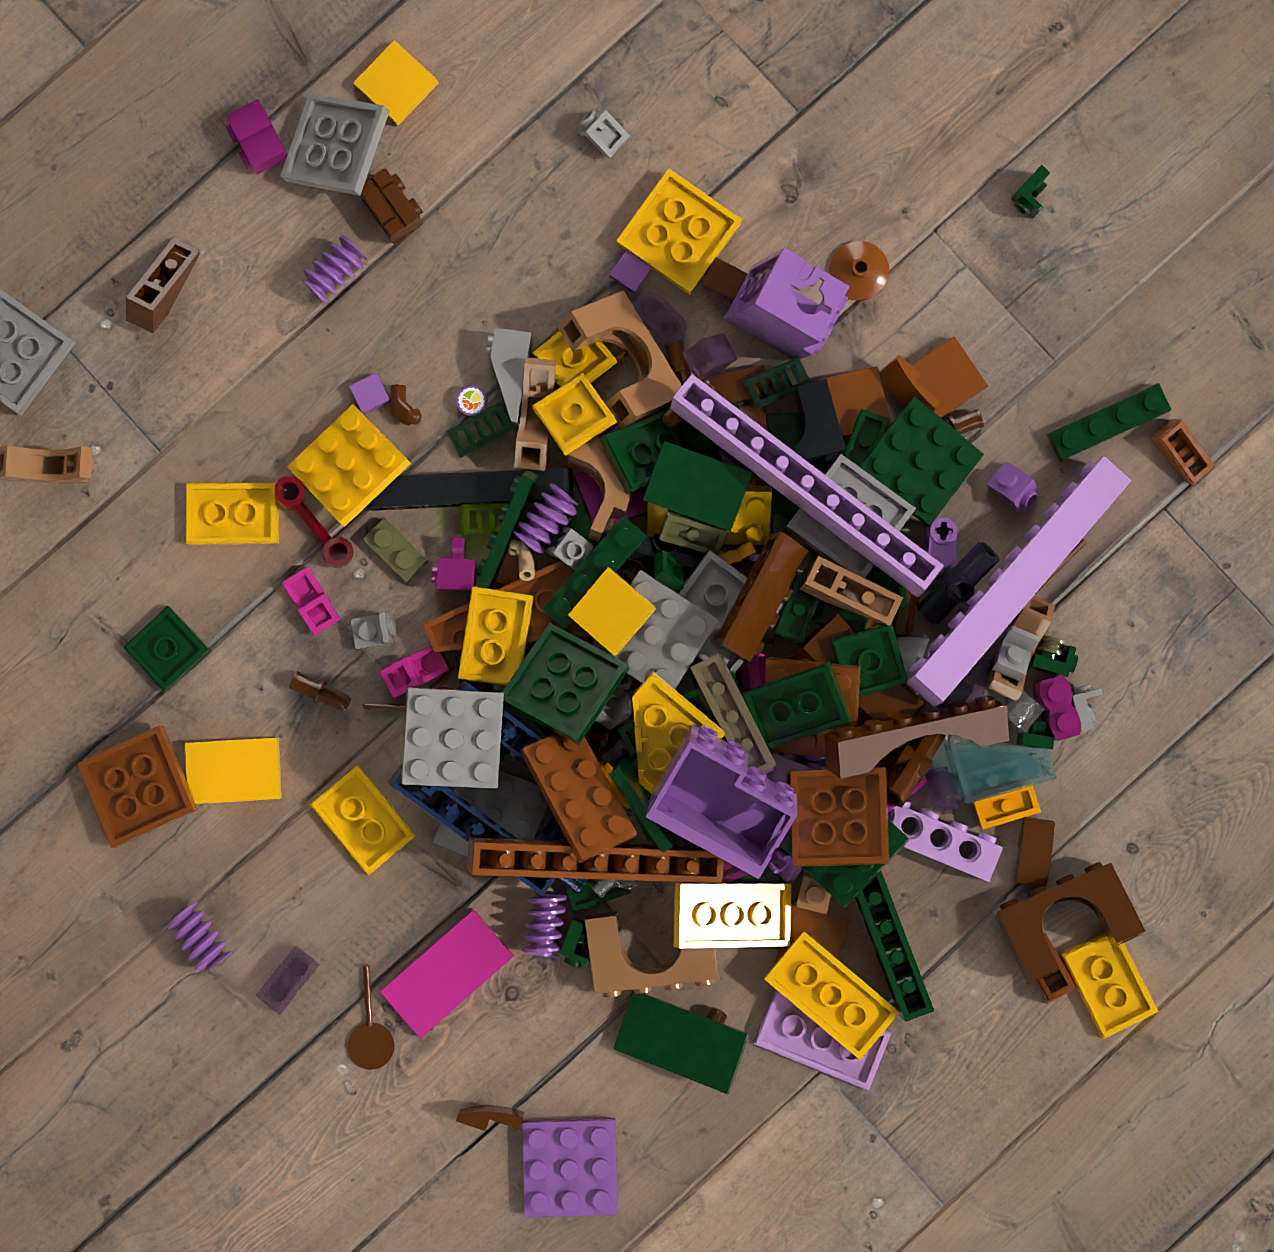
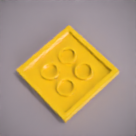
(679, 231)
(348, 465)

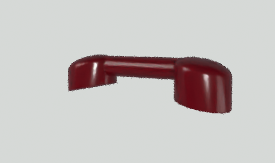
(336, 550)

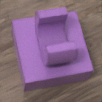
(782, 864)

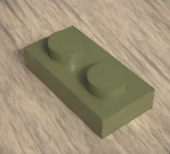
(691, 533)
(395, 550)

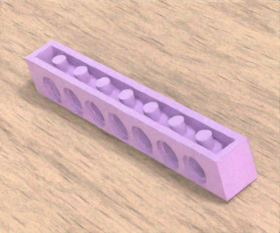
(979, 863)

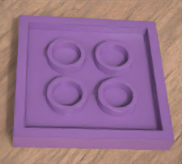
(570, 1167)

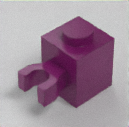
(455, 573)

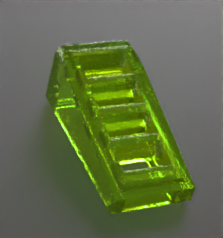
(464, 518)

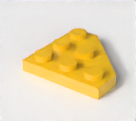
(661, 725)

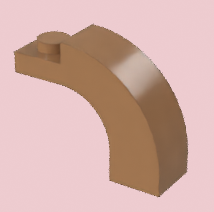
(532, 436)
(594, 461)
(46, 466)
(1035, 619)

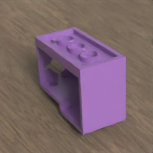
(780, 314)
(721, 802)

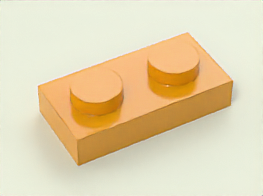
(1006, 807)

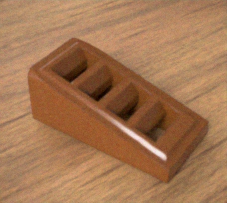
(1166, 447)
(1061, 991)

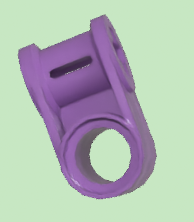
(945, 548)

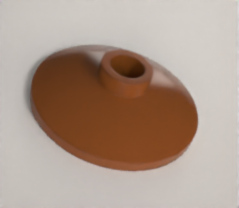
(865, 284)

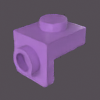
(1014, 487)

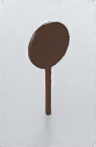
(370, 1043)

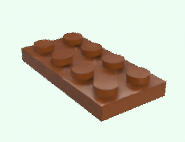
(578, 795)

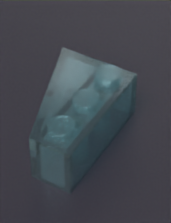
(997, 769)

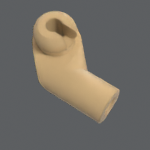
(525, 559)

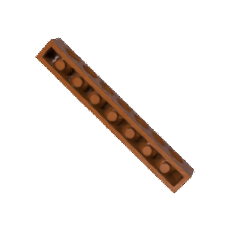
(621, 862)

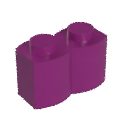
(257, 137)
(1056, 699)

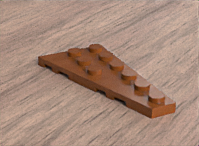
(448, 630)

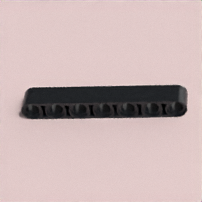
(465, 488)

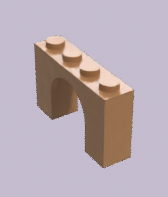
(618, 322)
(617, 972)

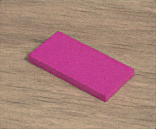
(447, 973)

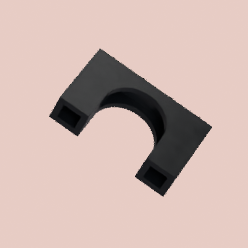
(821, 429)

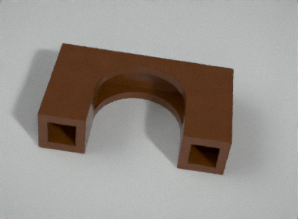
(1097, 889)

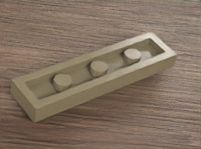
(732, 710)

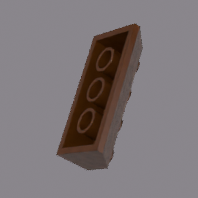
(761, 596)
(874, 706)

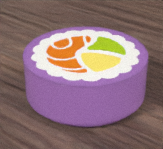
(471, 400)

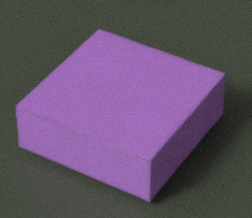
(630, 272)
(370, 393)

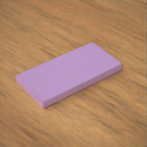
(798, 1037)

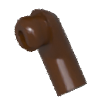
(401, 408)

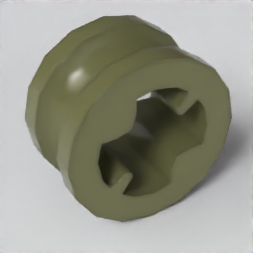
(1053, 645)

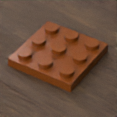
(849, 683)
(137, 786)
(840, 819)

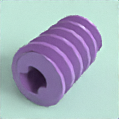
(334, 268)
(546, 519)
(544, 924)
(198, 938)

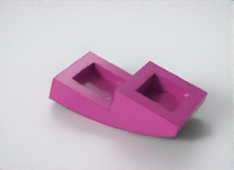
(311, 600)
(415, 671)

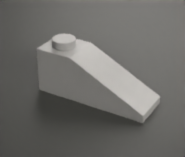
(508, 355)

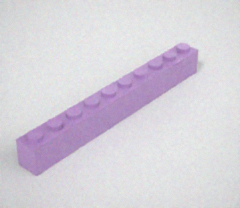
(805, 486)
(1018, 581)

